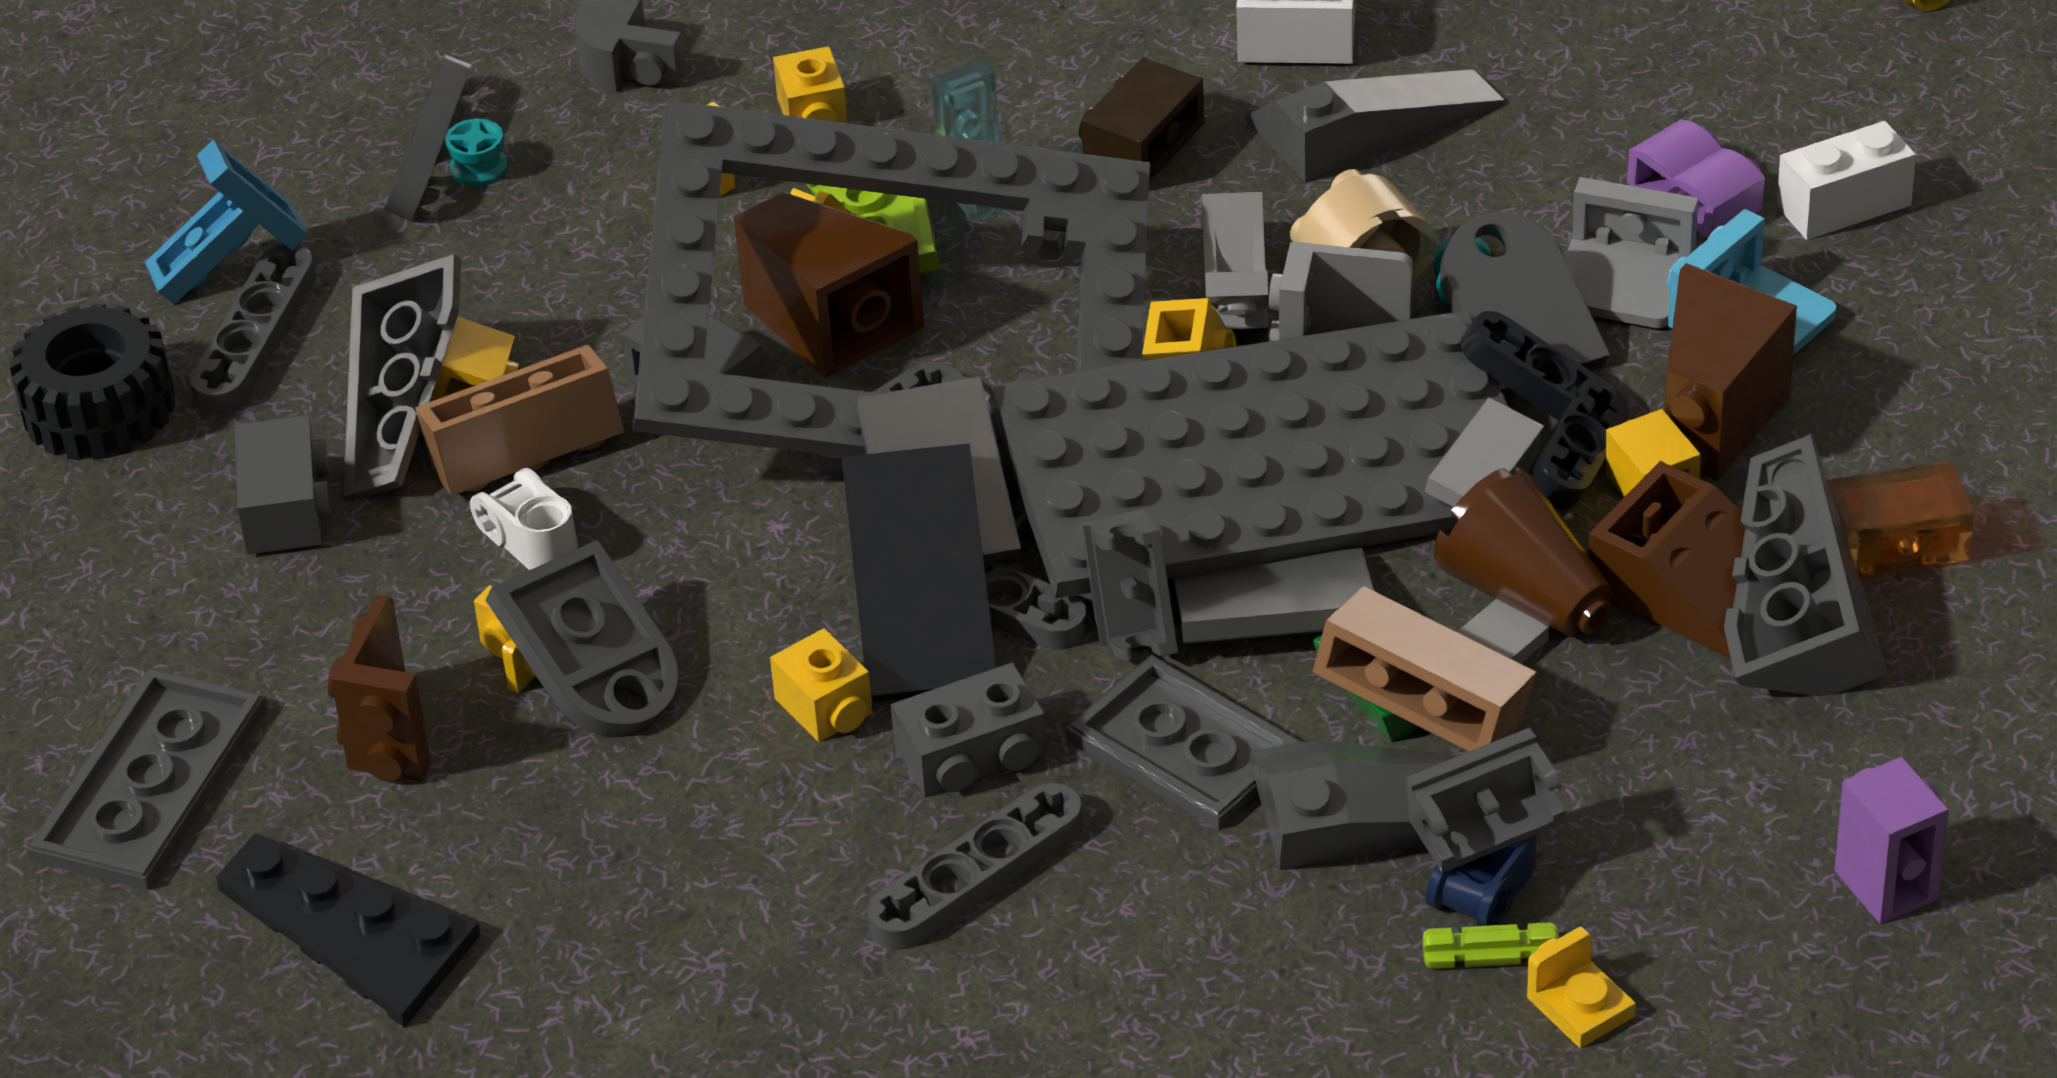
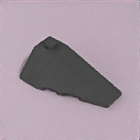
(394, 362)
(1798, 595)

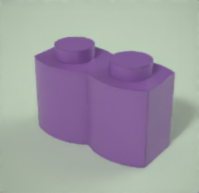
(1693, 164)

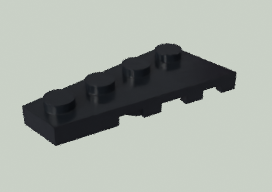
(360, 929)

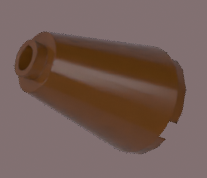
(1524, 554)

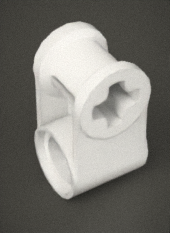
(526, 519)

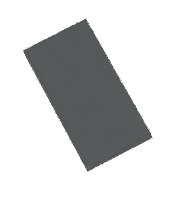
(147, 779)

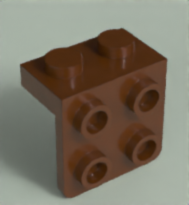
(379, 701)

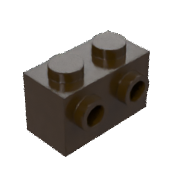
(1145, 115)

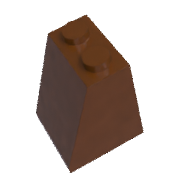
(828, 280)
(1726, 364)

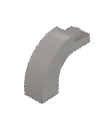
(1236, 258)

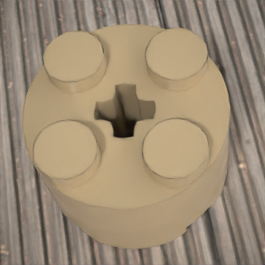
(1368, 215)

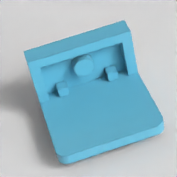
(1737, 255)

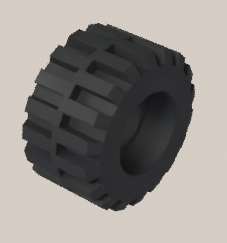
(92, 381)

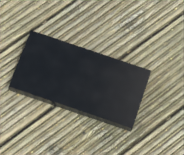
(918, 569)

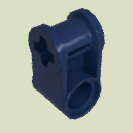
(1485, 885)

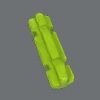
(1484, 945)

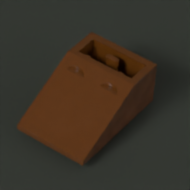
(1672, 553)

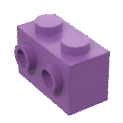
(1891, 839)

